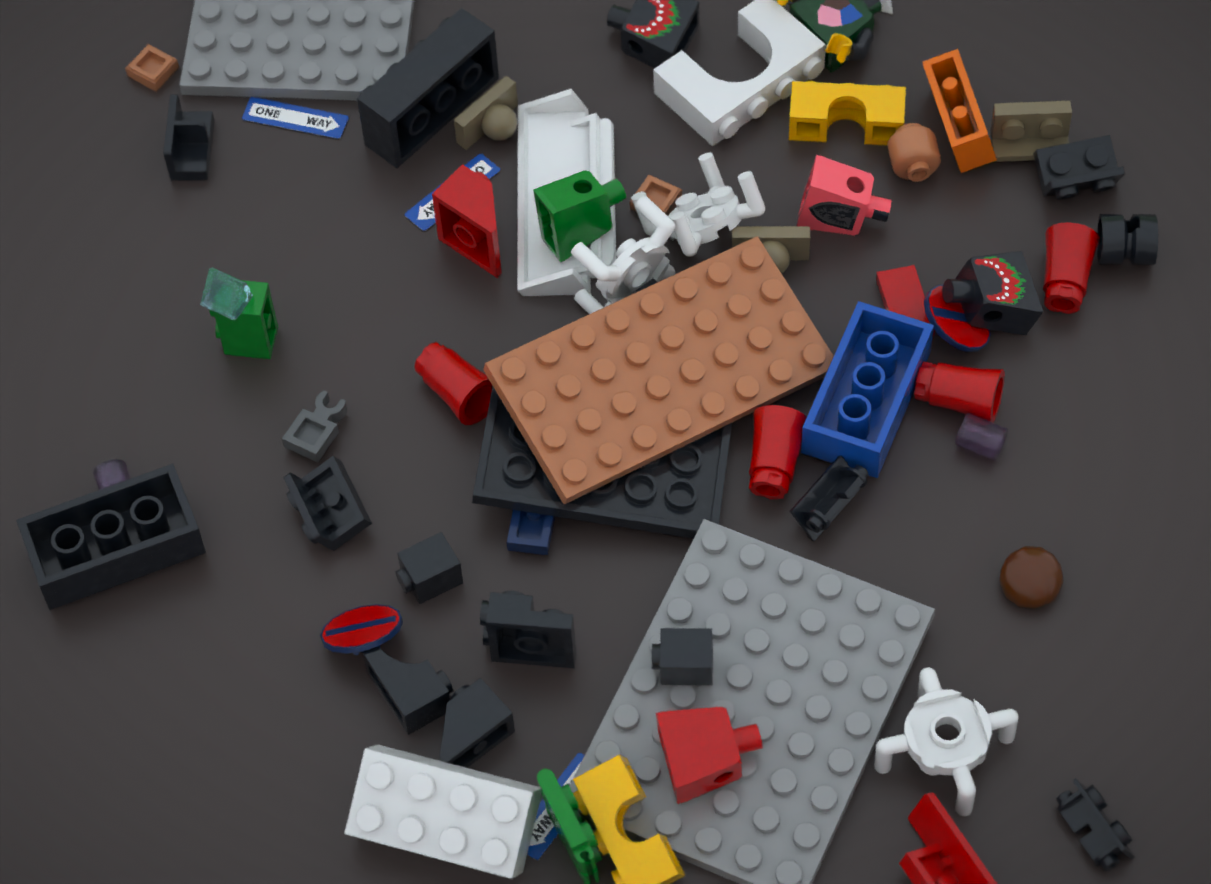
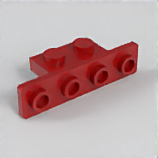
(947, 853)

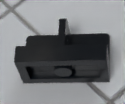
(188, 142)

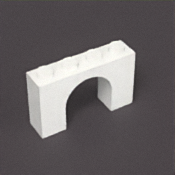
(721, 107)

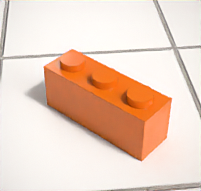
(959, 111)

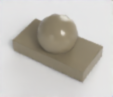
(489, 115)
(781, 242)

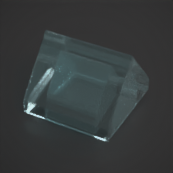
(225, 294)

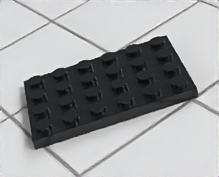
(658, 497)

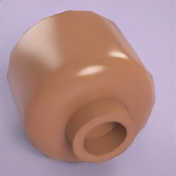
(914, 151)

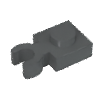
(314, 432)

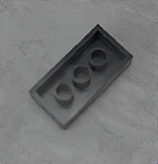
(428, 87)
(111, 536)

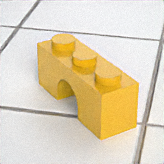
(819, 105)
(606, 796)

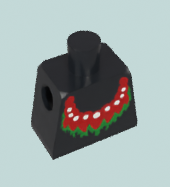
(655, 28)
(996, 293)

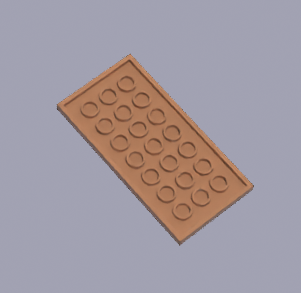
(659, 369)

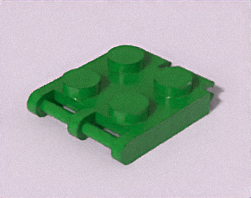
(573, 832)

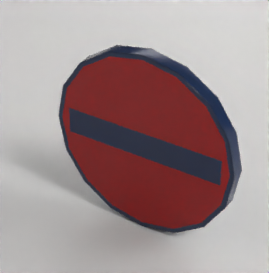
(951, 323)
(361, 628)

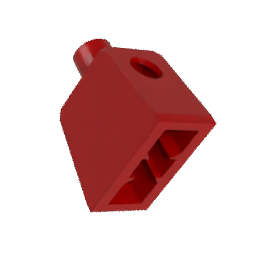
(703, 749)

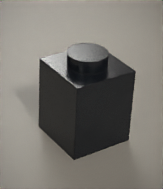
(429, 568)
(684, 656)

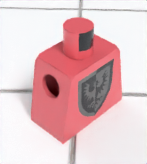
(839, 198)

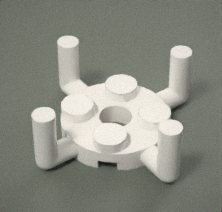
(703, 215)
(635, 262)
(943, 756)

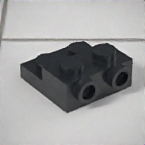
(525, 635)

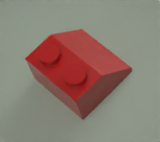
(468, 218)

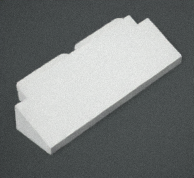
(553, 143)

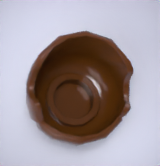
(1031, 577)

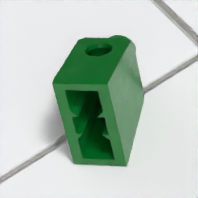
(575, 211)

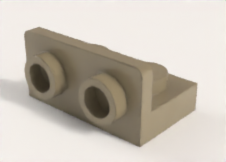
(1028, 126)

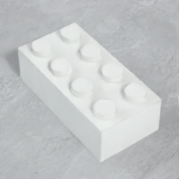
(443, 811)

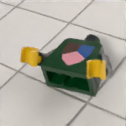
(840, 24)

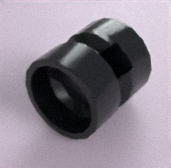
(1127, 239)

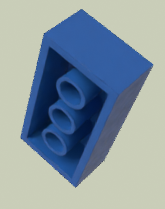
(867, 388)

